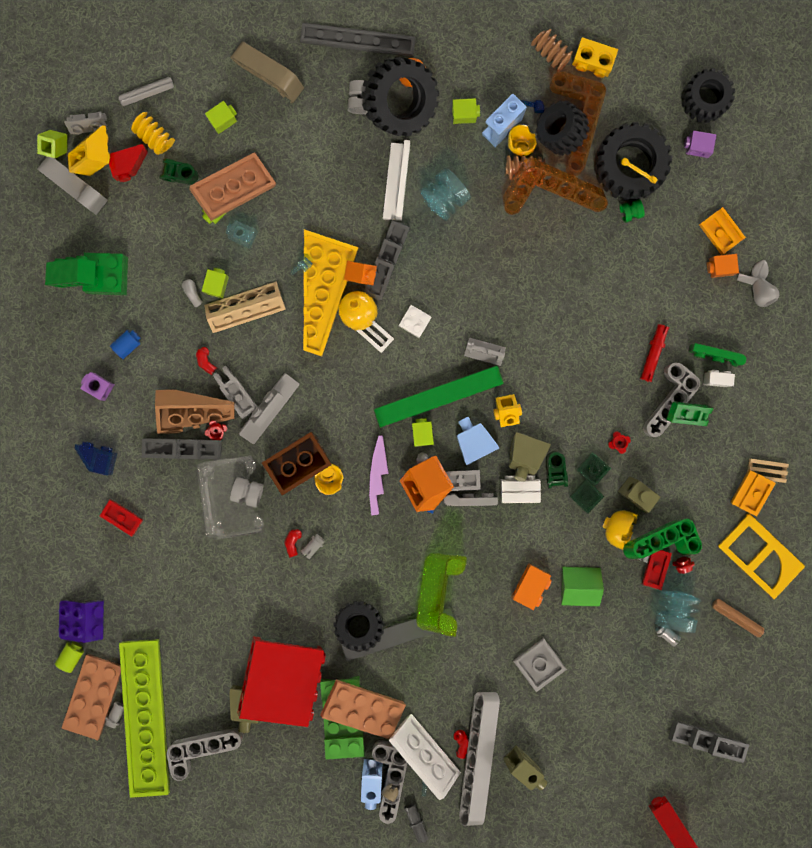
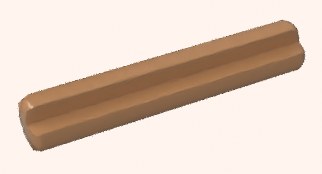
(738, 618)

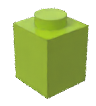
(465, 111)
(221, 116)
(52, 144)
(215, 283)
(422, 432)

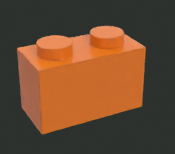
(531, 587)

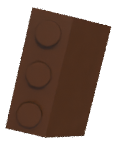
(297, 463)

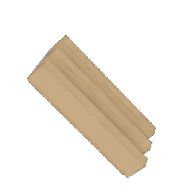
(783, 473)

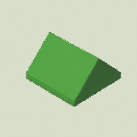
(581, 586)

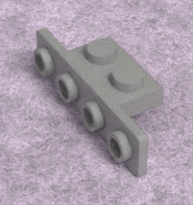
(269, 408)

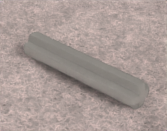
(146, 91)

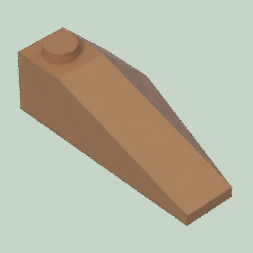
(184, 409)

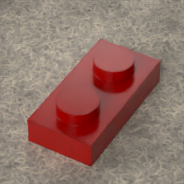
(121, 517)
(656, 569)

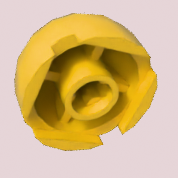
(357, 310)
(620, 528)

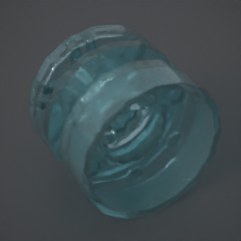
(449, 191)
(678, 611)

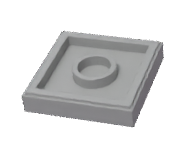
(539, 664)

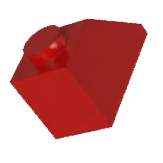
(127, 162)

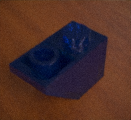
(96, 459)

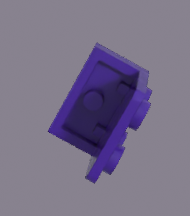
(81, 621)

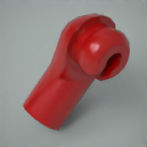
(202, 360)
(290, 542)
(462, 740)

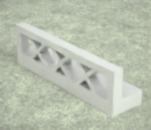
(396, 181)

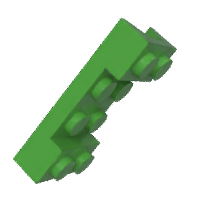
(340, 739)

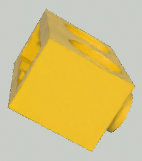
(596, 52)

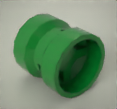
(634, 210)

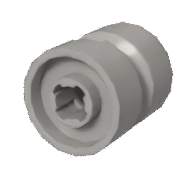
(355, 101)
(246, 492)

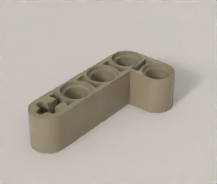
(268, 71)

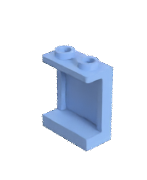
(503, 120)

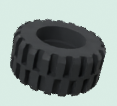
(423, 96)
(650, 144)

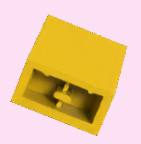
(90, 153)

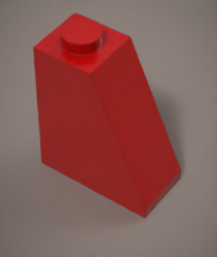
(671, 823)

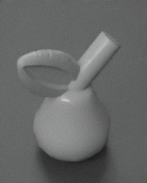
(763, 291)

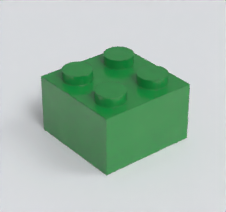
(110, 274)

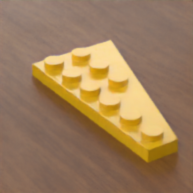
(323, 287)

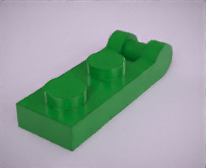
(717, 355)
(689, 413)

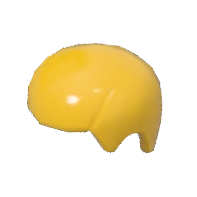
(521, 140)
(322, 481)

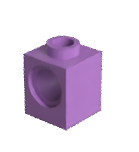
(700, 144)
(104, 389)

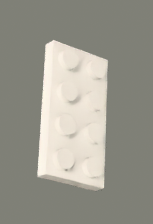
(425, 756)

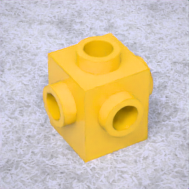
(507, 410)

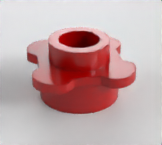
(215, 435)
(625, 440)
(683, 565)

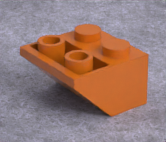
(426, 484)

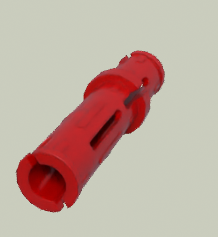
(654, 352)

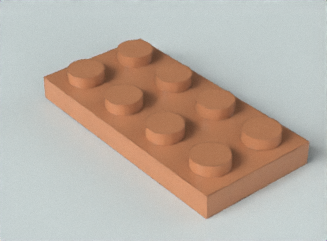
(232, 186)
(92, 697)
(363, 709)

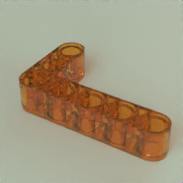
(590, 101)
(552, 185)

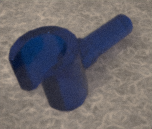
(538, 105)

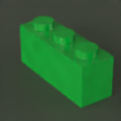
(70, 272)

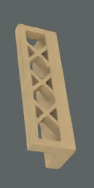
(244, 310)

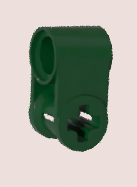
(175, 172)
(556, 471)

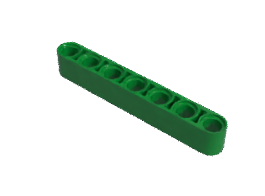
(438, 396)

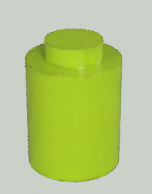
(69, 656)

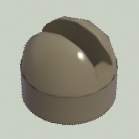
(389, 793)

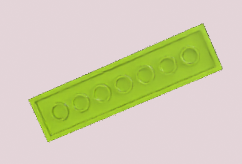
(144, 718)

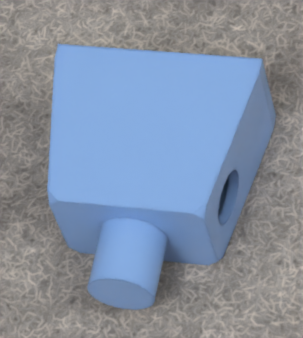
(474, 441)
(371, 783)

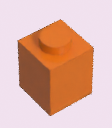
(723, 265)
(360, 273)

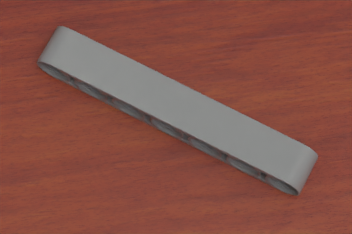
(479, 758)

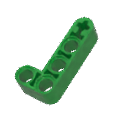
(681, 538)

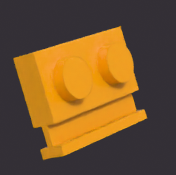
(722, 231)
(753, 492)

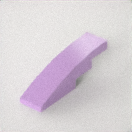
(378, 468)

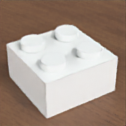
(415, 321)
(721, 379)

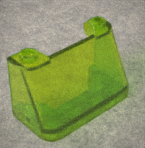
(433, 592)

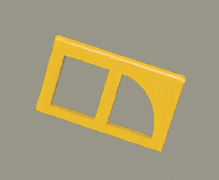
(789, 564)

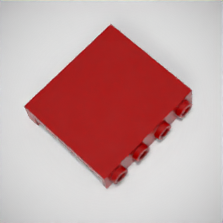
(280, 683)

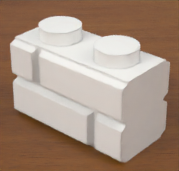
(520, 492)

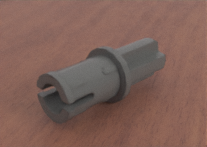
(416, 823)

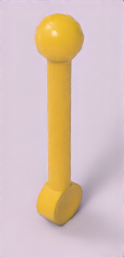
(625, 161)

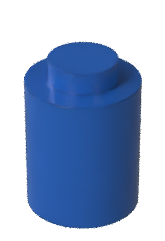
(126, 343)

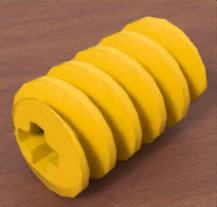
(151, 135)

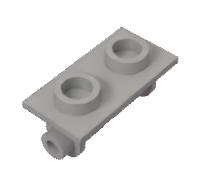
(79, 124)
(485, 351)

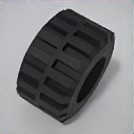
(714, 81)
(572, 133)
(347, 614)

